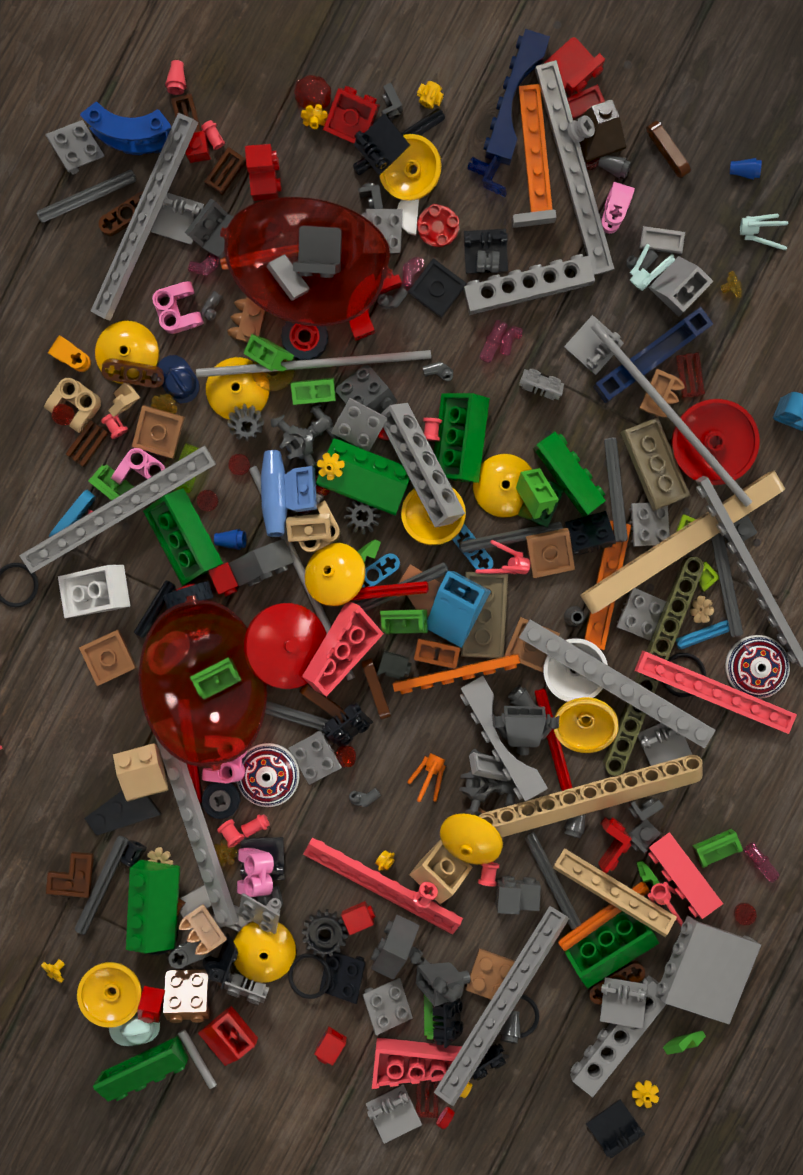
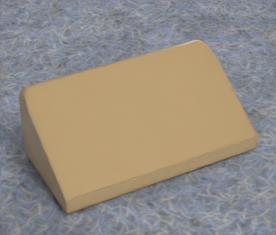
(308, 527)

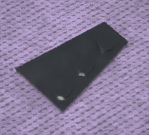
(121, 813)

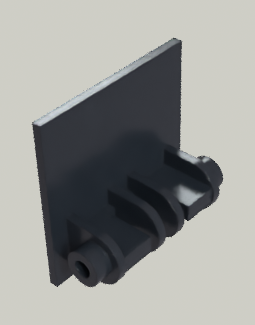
(381, 144)
(486, 241)
(590, 532)
(343, 734)
(275, 847)
(219, 968)
(345, 976)
(448, 1022)
(497, 1061)
(615, 1129)

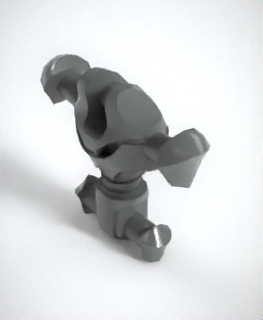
(300, 441)
(479, 788)

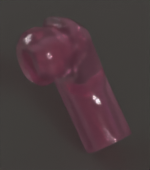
(206, 266)
(410, 269)
(507, 340)

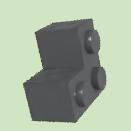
(261, 563)
(517, 895)
(395, 947)

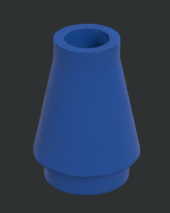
(746, 168)
(231, 539)

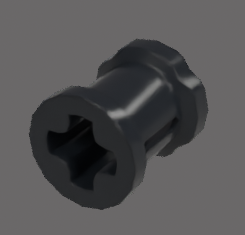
(136, 848)

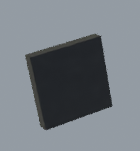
(437, 288)

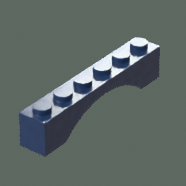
(531, 53)
(654, 354)

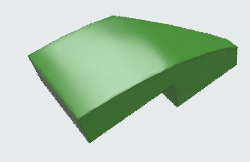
(369, 549)
(646, 873)
(684, 1042)

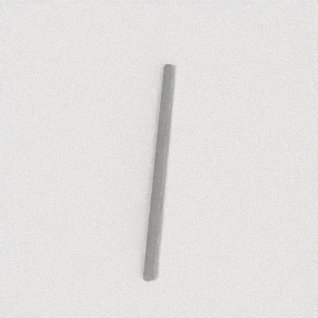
(316, 363)
(671, 414)
(300, 569)

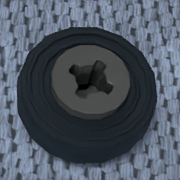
(224, 793)

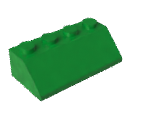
(461, 435)
(569, 474)
(367, 477)
(182, 536)
(152, 907)
(610, 948)
(141, 1069)

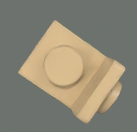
(125, 398)

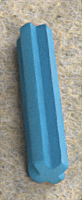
(702, 635)

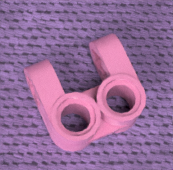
(616, 206)
(176, 292)
(143, 469)
(223, 775)
(258, 866)

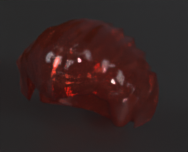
(312, 91)

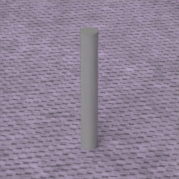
(197, 1058)

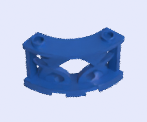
(129, 135)

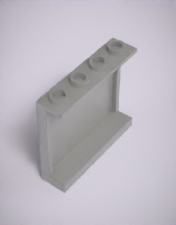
(707, 970)

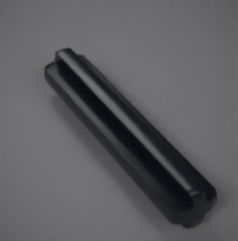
(154, 609)

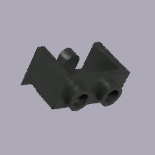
(394, 665)

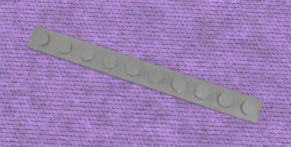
(574, 168)
(144, 216)
(118, 509)
(747, 565)
(617, 683)
(200, 839)
(501, 1006)

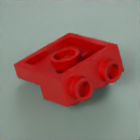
(350, 114)

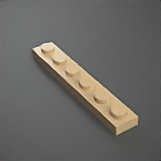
(615, 892)

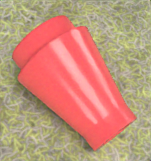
(176, 78)

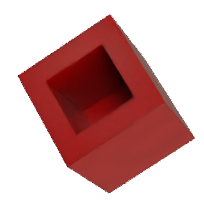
(198, 148)
(224, 579)
(358, 917)
(151, 1004)
(330, 1046)

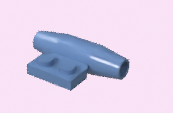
(284, 492)

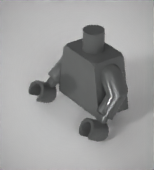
(524, 726)
(438, 981)

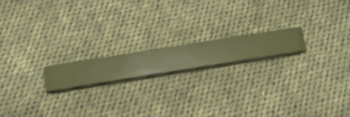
(669, 639)

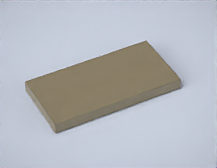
(655, 464)
(488, 632)

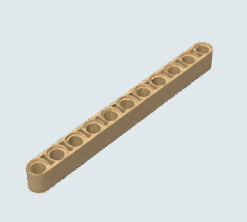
(678, 545)
(605, 794)

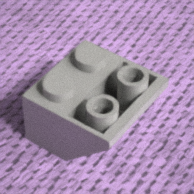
(680, 285)

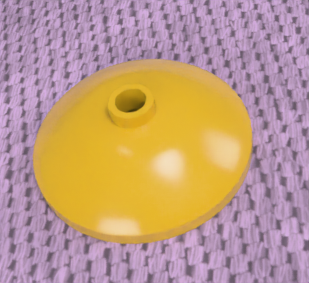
(398, 177)
(136, 337)
(224, 399)
(489, 490)
(419, 525)
(345, 576)
(589, 733)
(471, 839)
(253, 941)
(100, 1004)

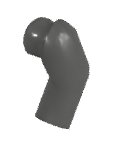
(648, 260)
(392, 301)
(208, 309)
(439, 369)
(363, 799)

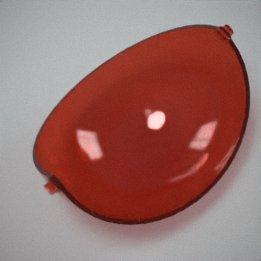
(272, 230)
(186, 725)

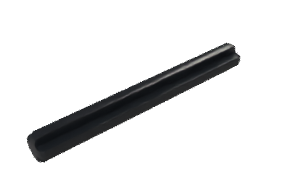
(418, 128)

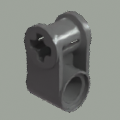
(188, 951)

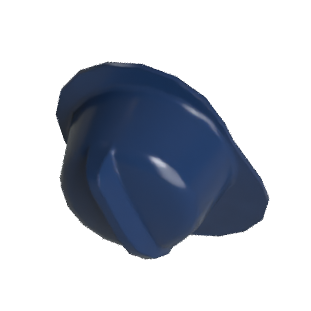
(179, 379)

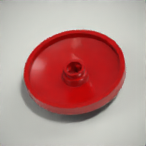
(727, 434)
(282, 644)

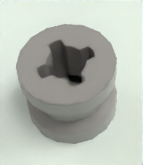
(581, 129)

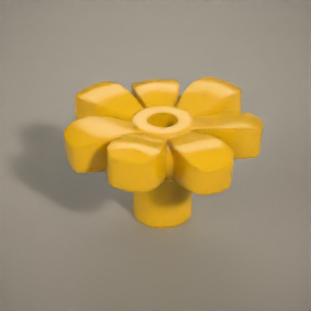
(314, 116)
(333, 463)
(53, 971)
(645, 1094)

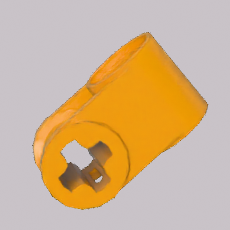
(68, 353)

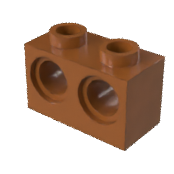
(436, 653)

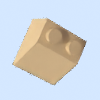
(140, 772)
(442, 870)

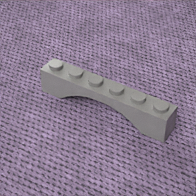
(526, 778)

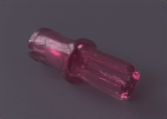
(493, 341)
(761, 862)

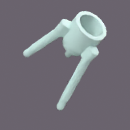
(750, 226)
(643, 278)

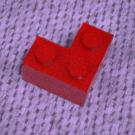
(262, 168)

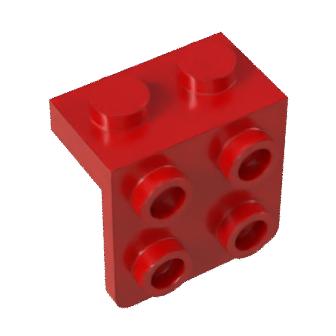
(576, 65)
(620, 844)

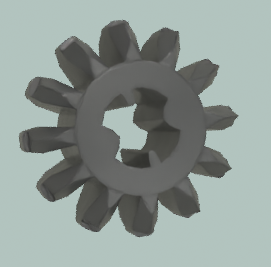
(249, 415)
(360, 523)

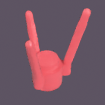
(516, 564)
(662, 896)

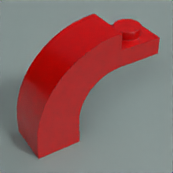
(362, 325)

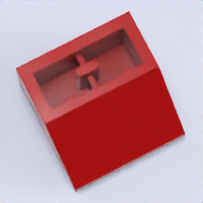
(228, 1036)

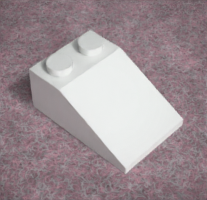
(94, 591)

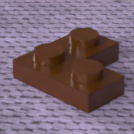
(77, 881)

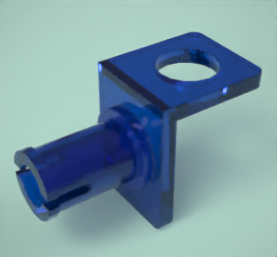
(488, 172)

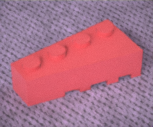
(342, 648)
(685, 876)
(410, 1062)

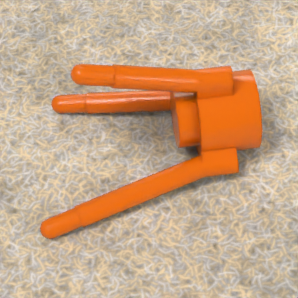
(433, 765)

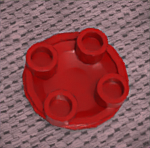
(438, 225)

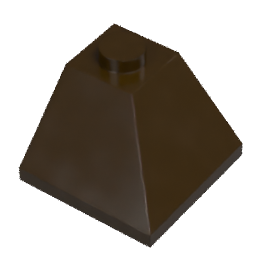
(608, 132)

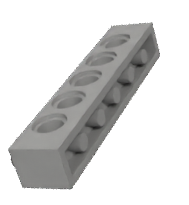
(580, 265)
(421, 465)
(593, 1080)

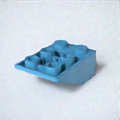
(456, 608)

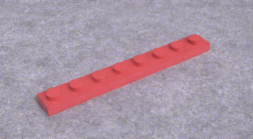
(715, 692)
(380, 885)

